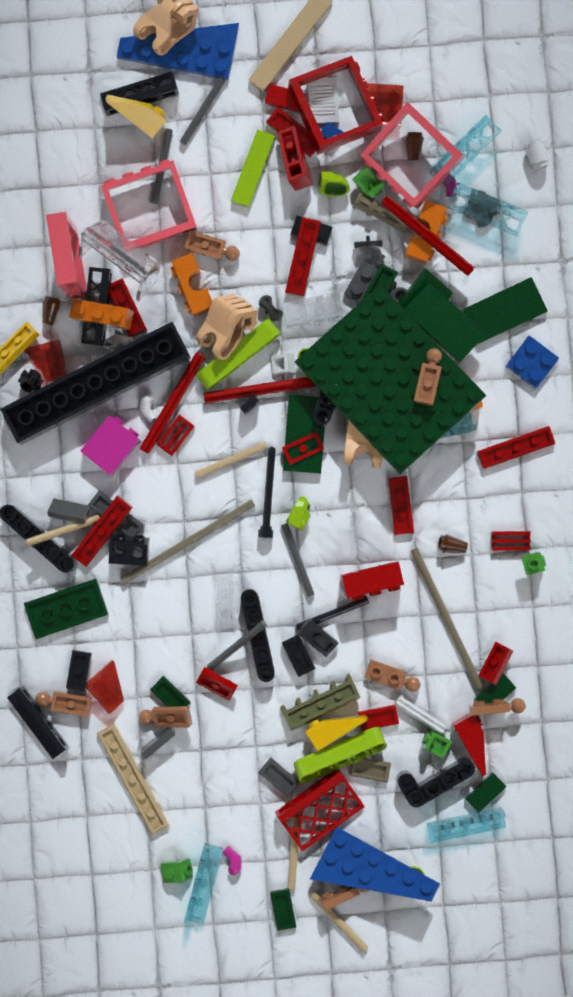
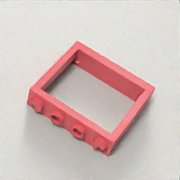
(146, 172)
(383, 175)
(65, 252)

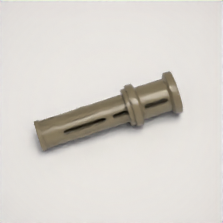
(372, 205)

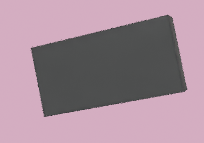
(68, 511)
(157, 742)
(279, 777)

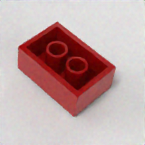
(372, 580)

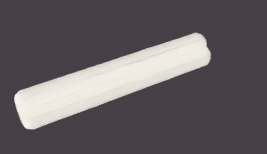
(420, 715)

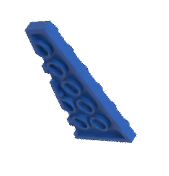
(201, 52)
(362, 866)

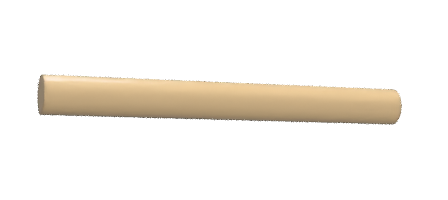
(230, 460)
(60, 531)
(293, 857)
(341, 924)

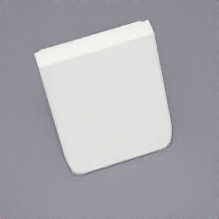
(283, 364)

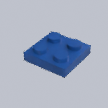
(532, 362)

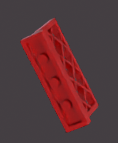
(308, 798)

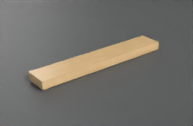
(289, 43)
(133, 779)

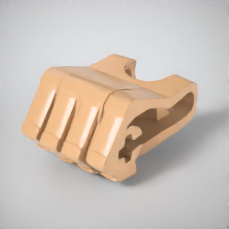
(170, 22)
(226, 324)
(358, 444)

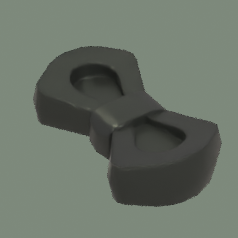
(368, 243)
(266, 303)

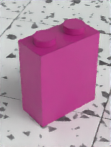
(111, 444)

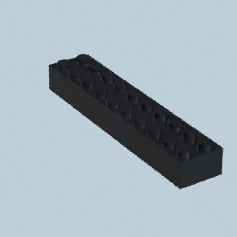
(95, 383)

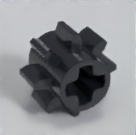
(30, 380)

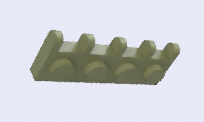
(321, 704)

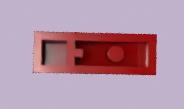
(294, 159)
(472, 737)

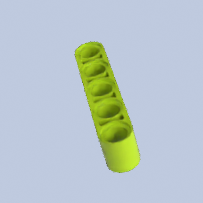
(246, 349)
(340, 755)

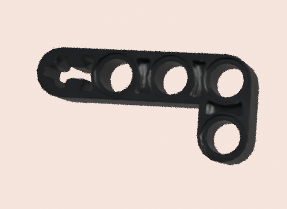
(438, 778)

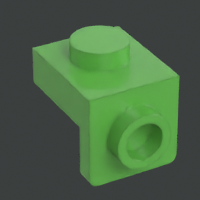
(368, 183)
(533, 563)
(436, 743)
(176, 871)

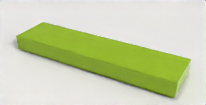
(253, 168)

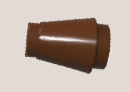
(414, 145)
(50, 309)
(450, 544)

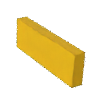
(16, 345)

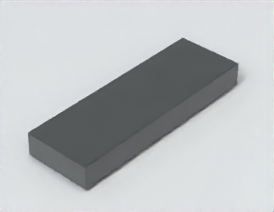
(129, 526)

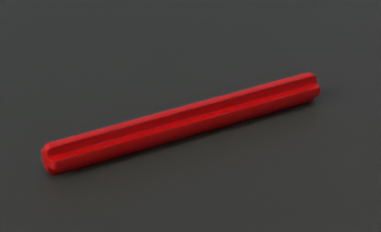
(427, 235)
(258, 389)
(172, 402)

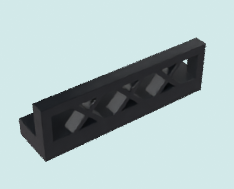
(148, 96)
(104, 297)
(38, 722)

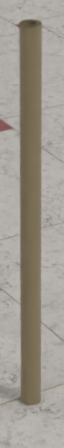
(188, 541)
(447, 619)

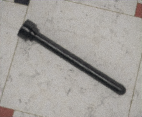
(266, 530)

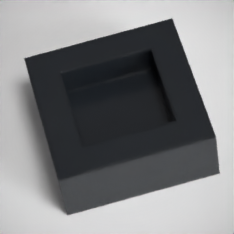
(249, 405)

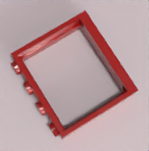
(323, 145)

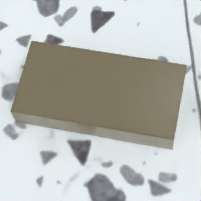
(371, 769)

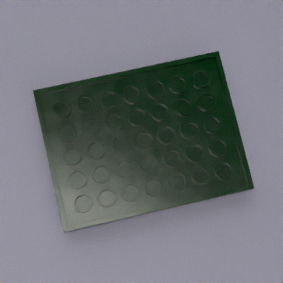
(372, 373)

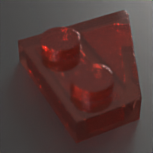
(387, 98)
(49, 359)
(106, 687)

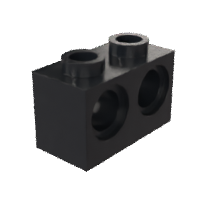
(129, 555)

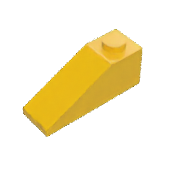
(142, 114)
(331, 729)

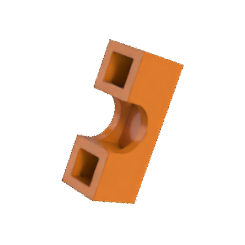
(432, 217)
(185, 269)
(101, 313)

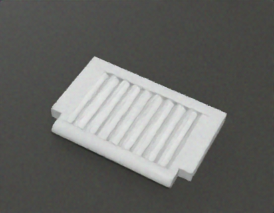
(323, 100)

